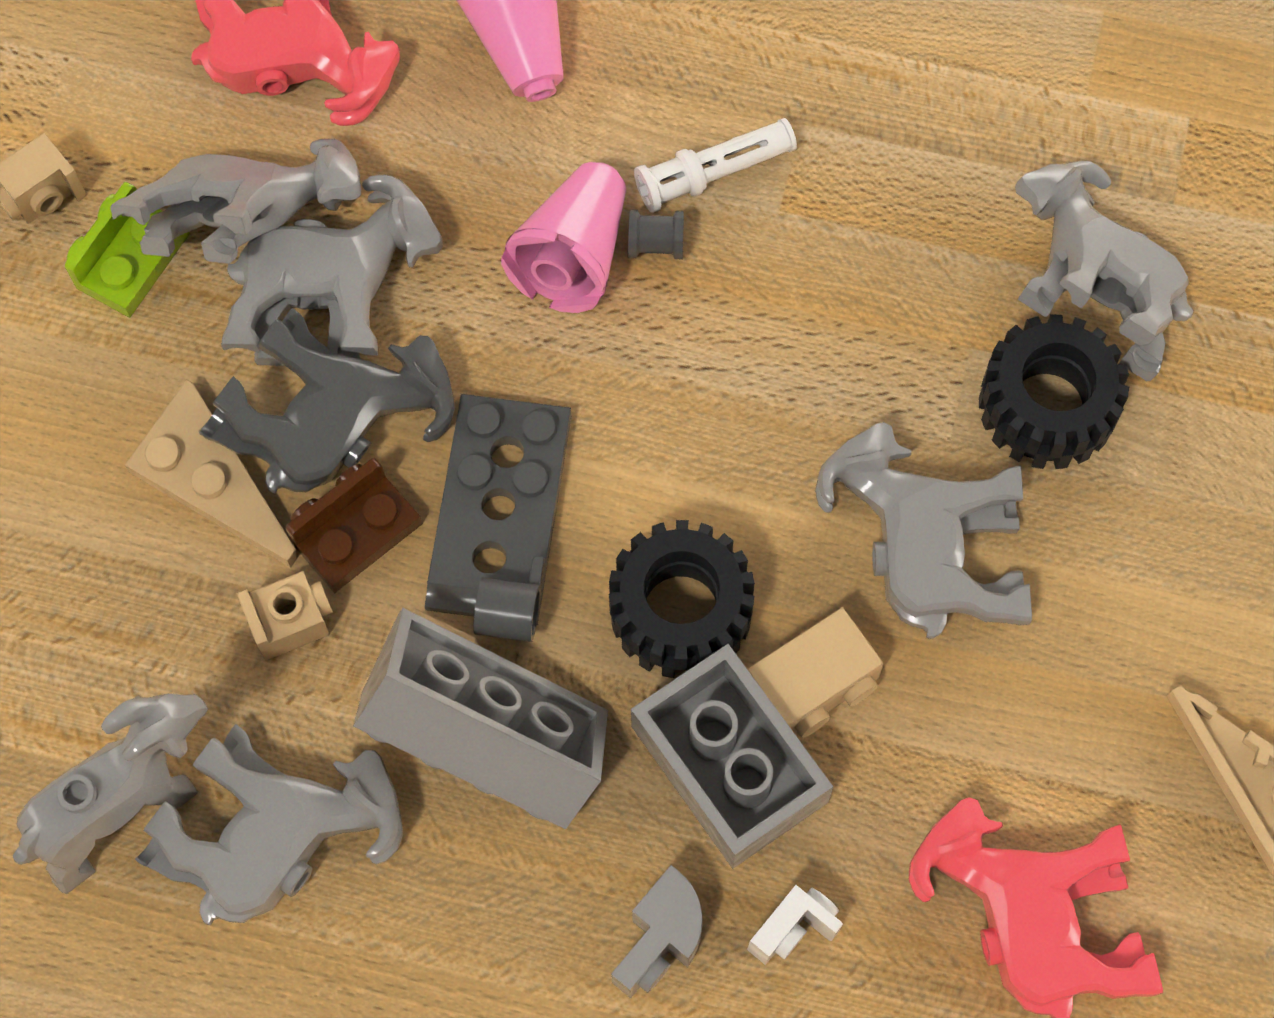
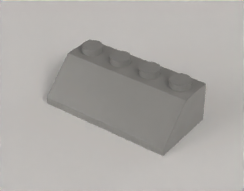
(484, 720)

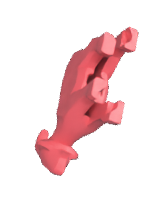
(293, 45)
(1032, 911)

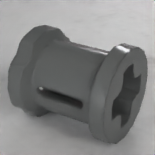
(655, 234)

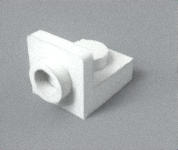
(782, 928)

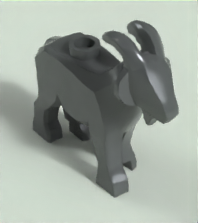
(333, 409)

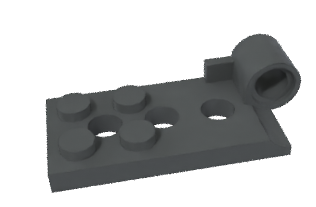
(508, 600)

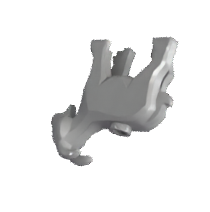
(237, 198)
(1104, 262)
(328, 269)
(925, 531)
(109, 786)
(274, 833)

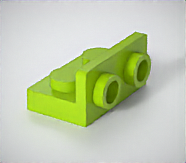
(110, 259)

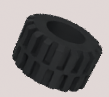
(1066, 353)
(680, 555)

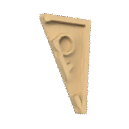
(207, 476)
(1239, 764)

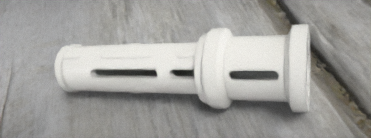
(688, 168)

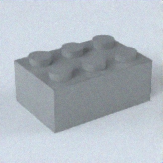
(730, 755)

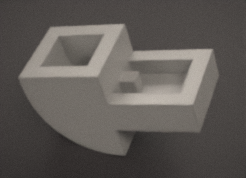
(671, 924)

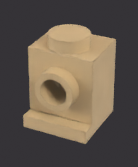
(37, 180)
(279, 632)

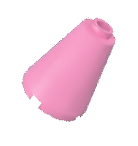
(521, 42)
(569, 240)

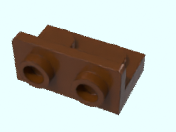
(352, 524)

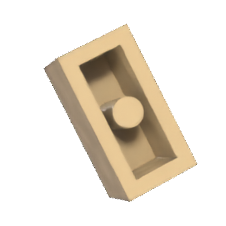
(819, 672)

